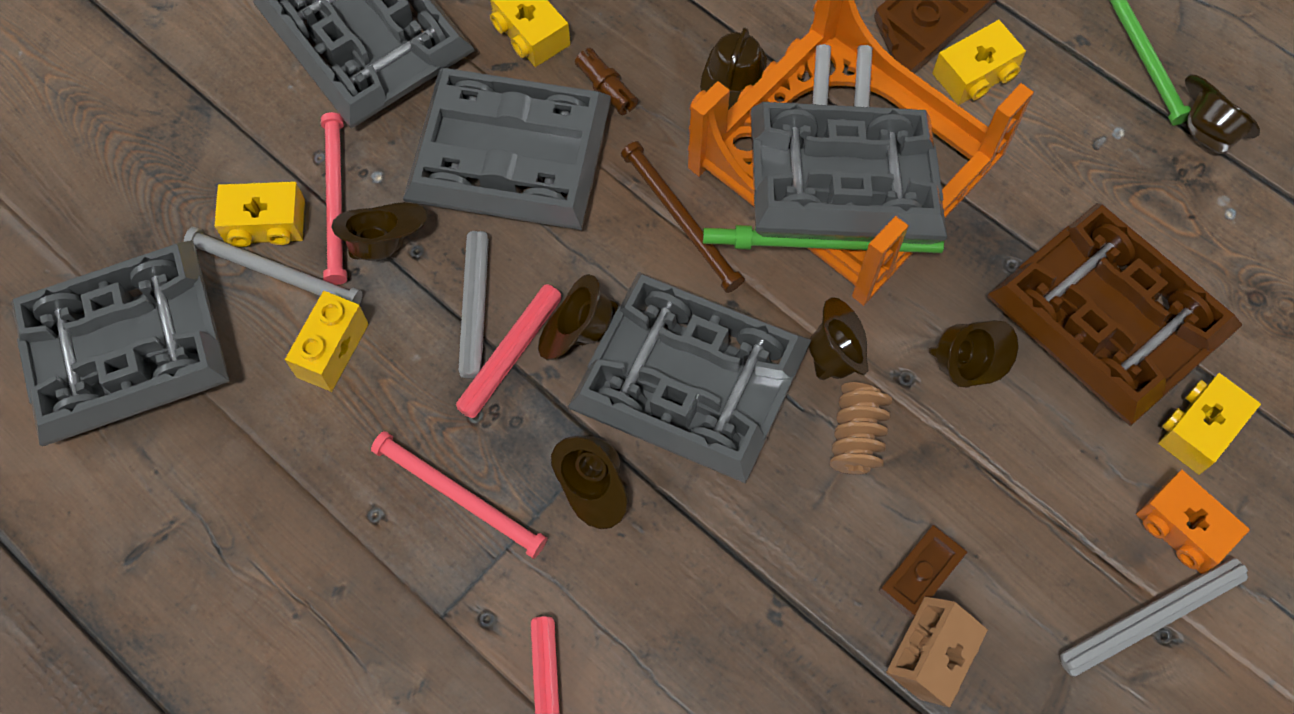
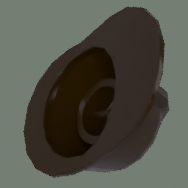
(735, 63)
(1215, 118)
(378, 231)
(578, 320)
(839, 342)
(976, 352)
(591, 480)

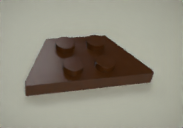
(923, 27)

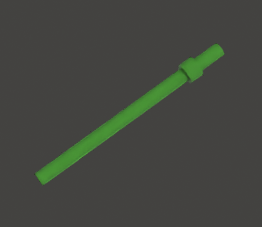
(744, 237)

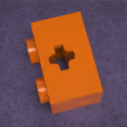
(1213, 526)

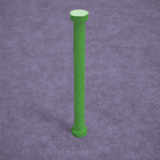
(1172, 100)

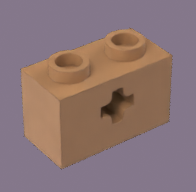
(937, 651)

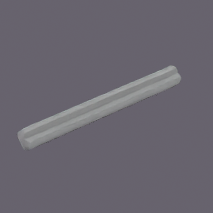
(1153, 617)

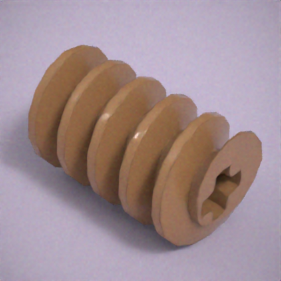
(859, 428)

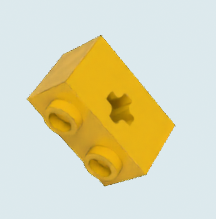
(532, 26)
(979, 62)
(260, 213)
(327, 341)
(1202, 443)

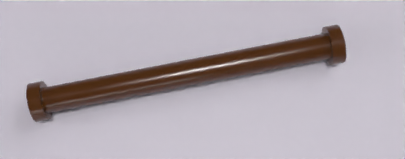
(634, 153)

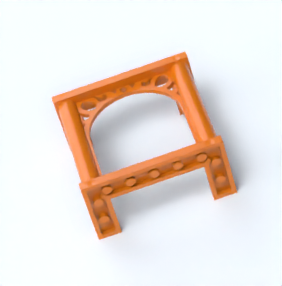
(840, 26)

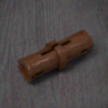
(606, 81)

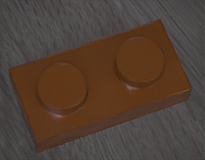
(923, 571)

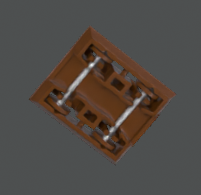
(1109, 320)

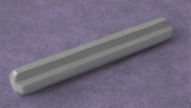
(473, 304)

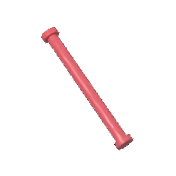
(332, 124)
(386, 446)

